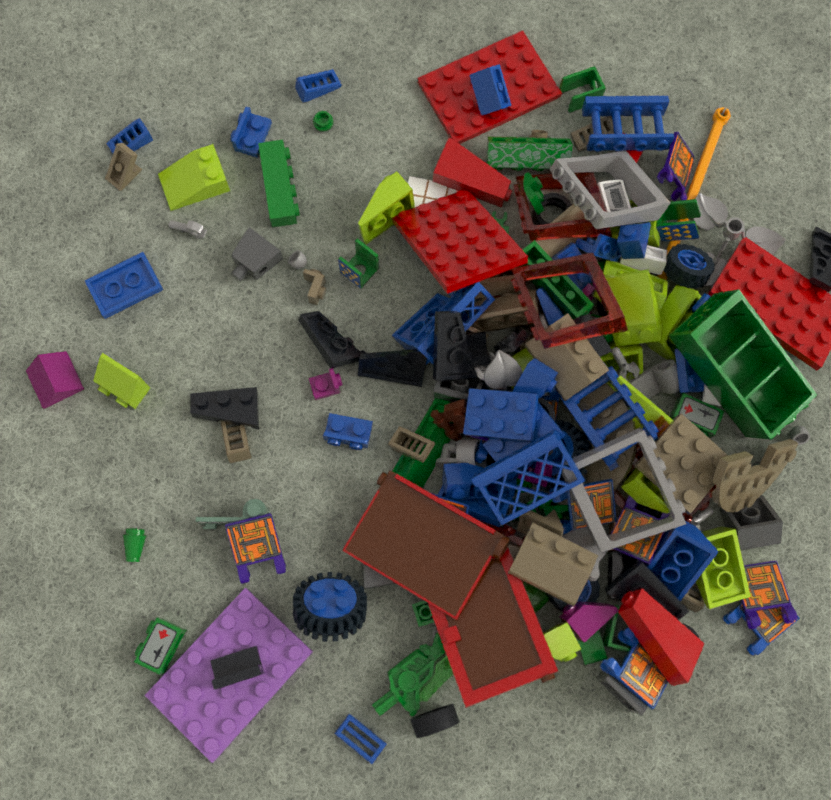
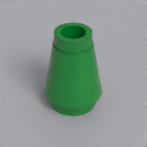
(134, 543)

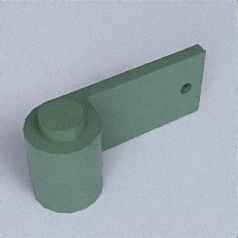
(251, 509)

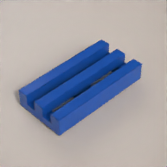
(344, 725)

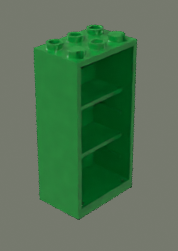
(743, 365)

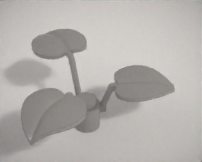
(714, 214)
(503, 373)

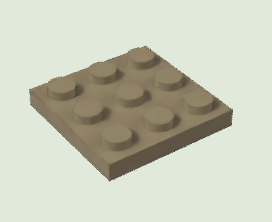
(688, 461)

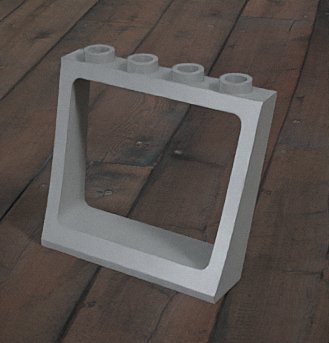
(621, 166)
(666, 487)

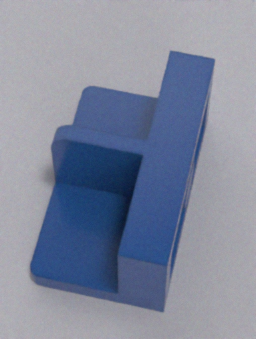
(490, 89)

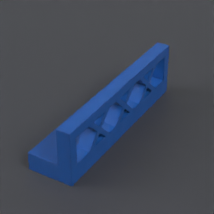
(457, 302)

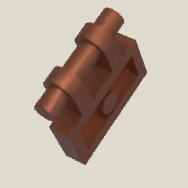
(452, 412)

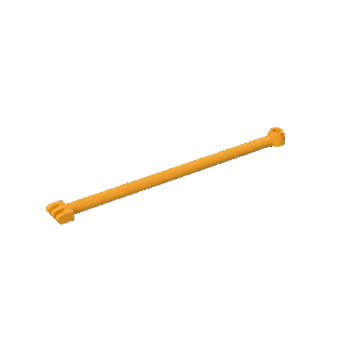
(719, 122)

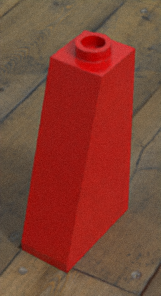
(465, 171)
(662, 636)

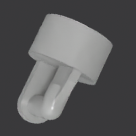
(465, 453)

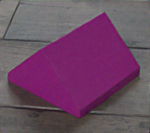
(53, 378)

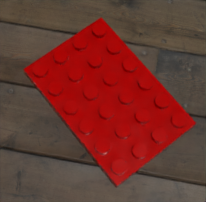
(453, 95)
(459, 240)
(783, 299)

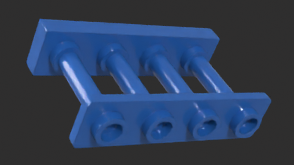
(627, 106)
(598, 435)

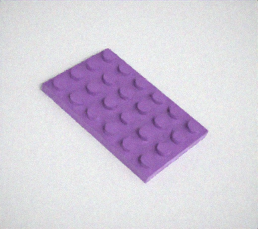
(218, 716)

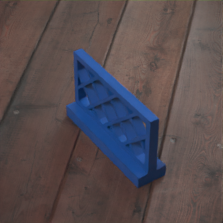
(519, 458)

